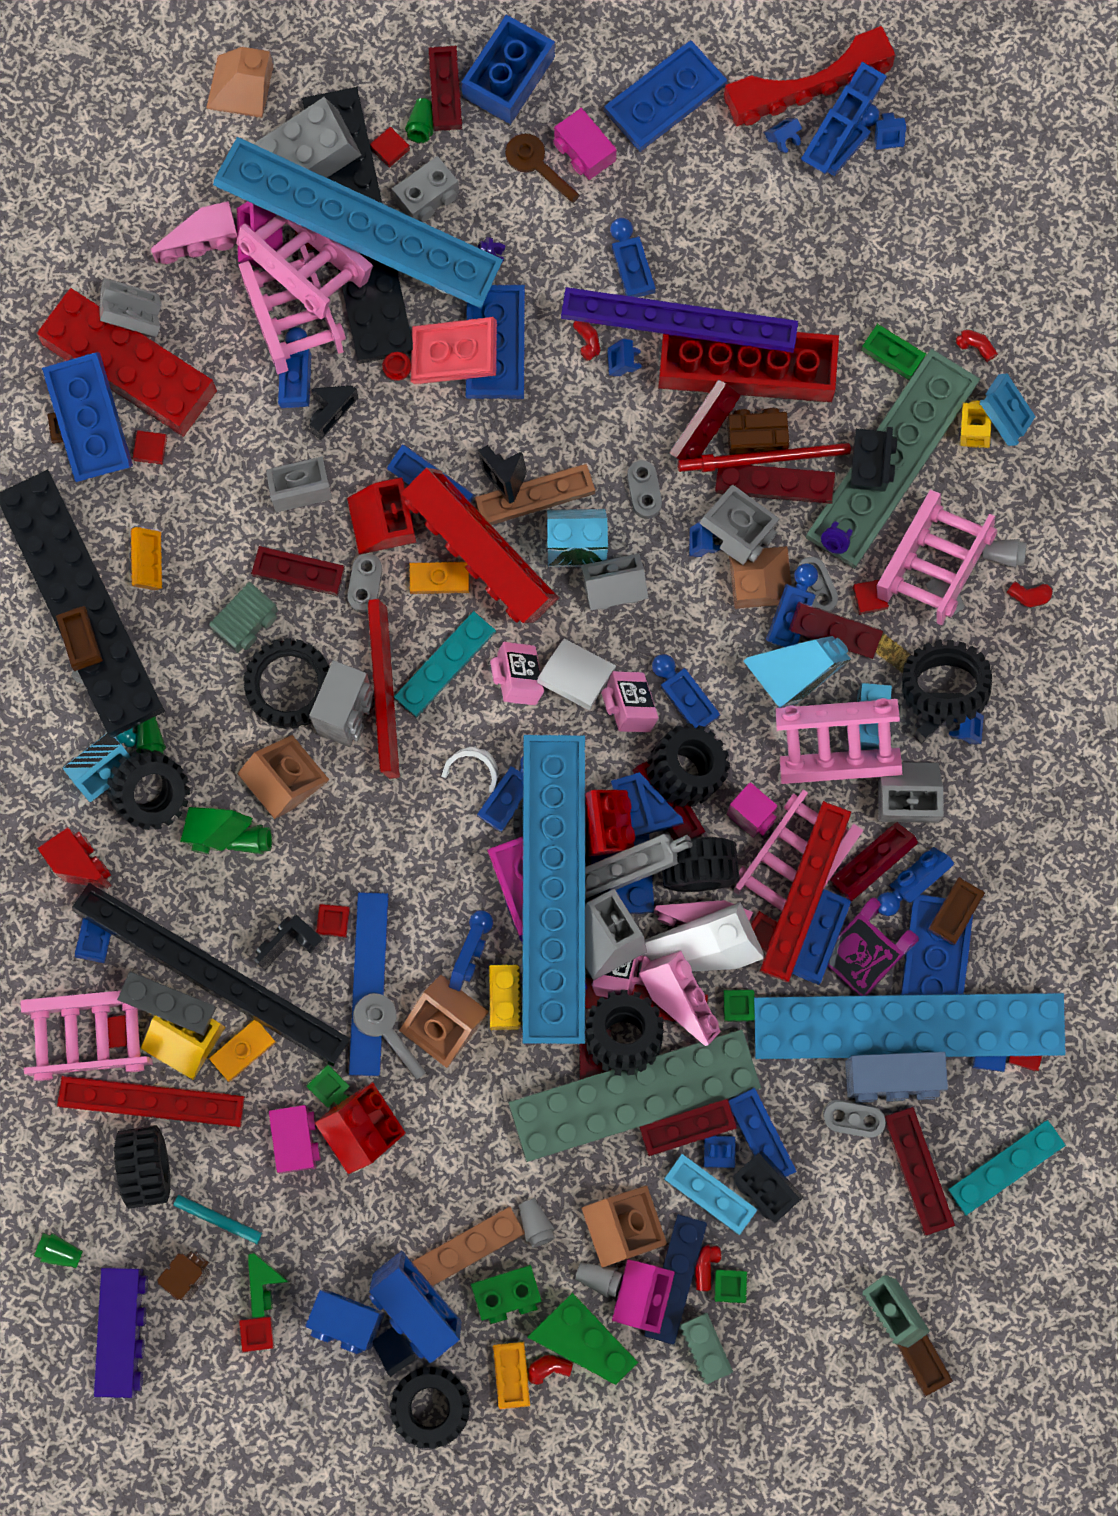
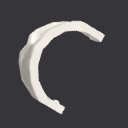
(483, 755)

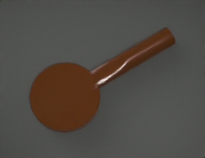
(527, 153)

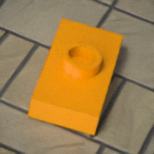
(146, 558)
(439, 578)
(242, 1050)
(511, 1375)

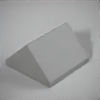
(298, 484)

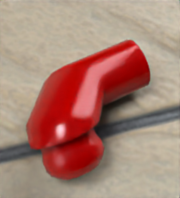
(590, 335)
(978, 340)
(1031, 597)
(703, 1266)
(546, 1365)

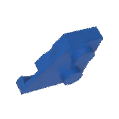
(649, 809)

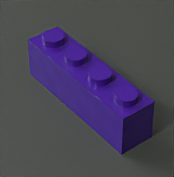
(119, 1333)

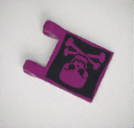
(864, 953)

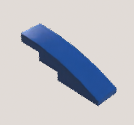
(844, 118)

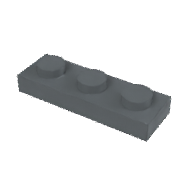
(166, 1003)

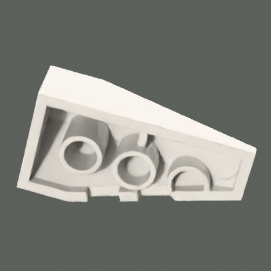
(710, 942)

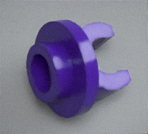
(492, 248)
(835, 539)

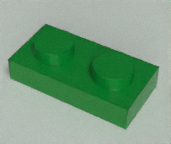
(893, 352)

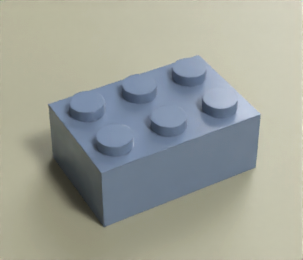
(896, 1076)

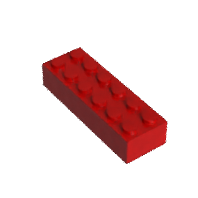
(133, 363)
(752, 371)
(479, 546)

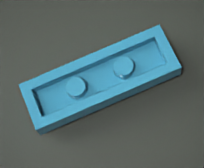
(710, 1194)

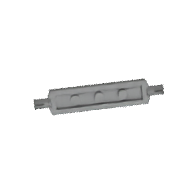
(633, 865)

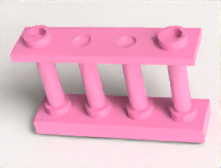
(348, 261)
(272, 327)
(919, 535)
(839, 765)
(793, 806)
(70, 1008)

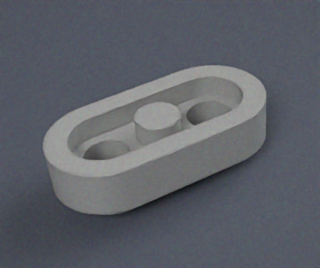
(644, 488)
(364, 581)
(823, 585)
(853, 1118)

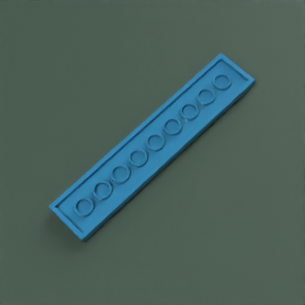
(358, 222)
(553, 890)
(910, 1024)

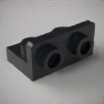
(872, 459)
(767, 1187)

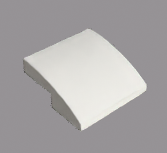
(576, 674)

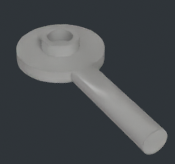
(375, 1017)

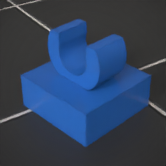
(782, 131)
(890, 132)
(621, 358)
(701, 541)
(970, 730)
(719, 1152)

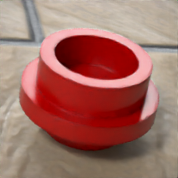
(396, 366)

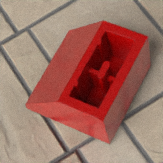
(381, 517)
(608, 822)
(72, 861)
(360, 1128)

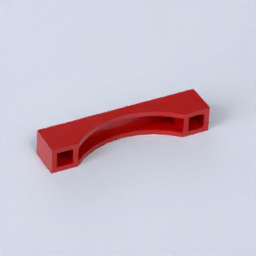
(757, 97)

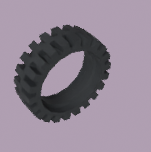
(951, 656)
(259, 664)

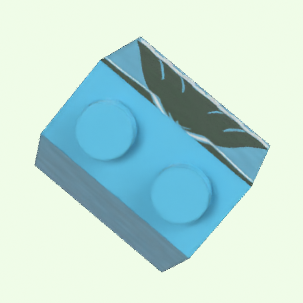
(576, 537)
(798, 669)

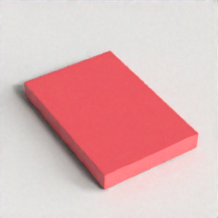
(454, 350)

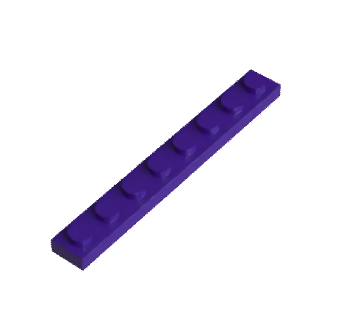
(679, 319)

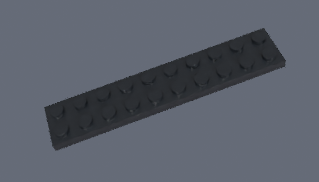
(378, 307)
(69, 581)

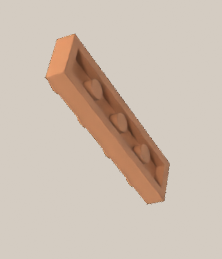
(538, 495)
(469, 1246)

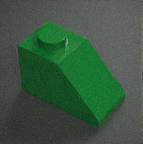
(212, 828)

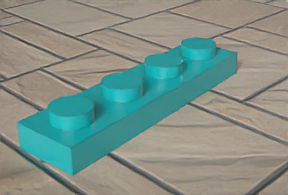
(444, 664)
(1006, 1167)

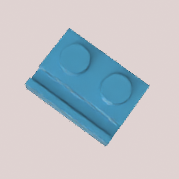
(1007, 409)

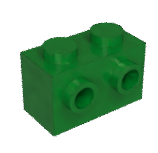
(506, 1293)

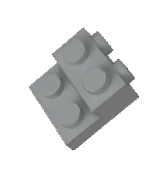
(741, 525)

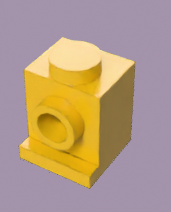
(975, 435)

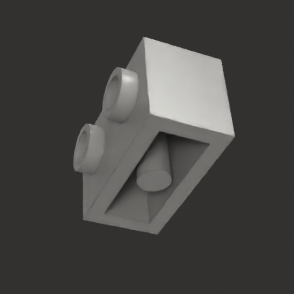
(426, 190)
(614, 582)

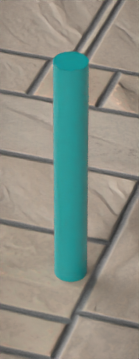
(218, 1219)

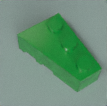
(584, 1340)

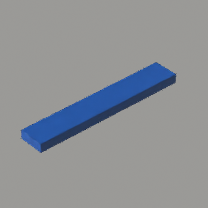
(368, 977)

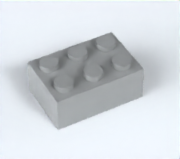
(314, 139)
(342, 704)

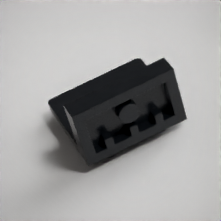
(288, 931)

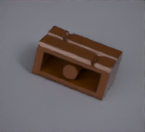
(757, 431)
(184, 1275)

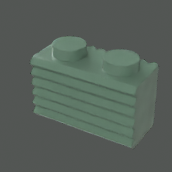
(244, 618)
(895, 1311)
(705, 1348)

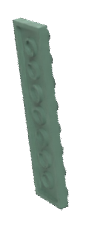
(919, 423)
(617, 1103)

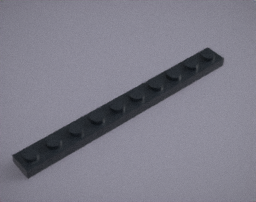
(211, 974)

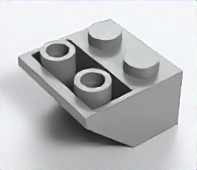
(912, 796)
(610, 935)

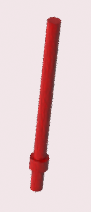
(708, 462)

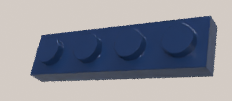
(682, 1259)

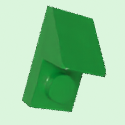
(260, 1275)

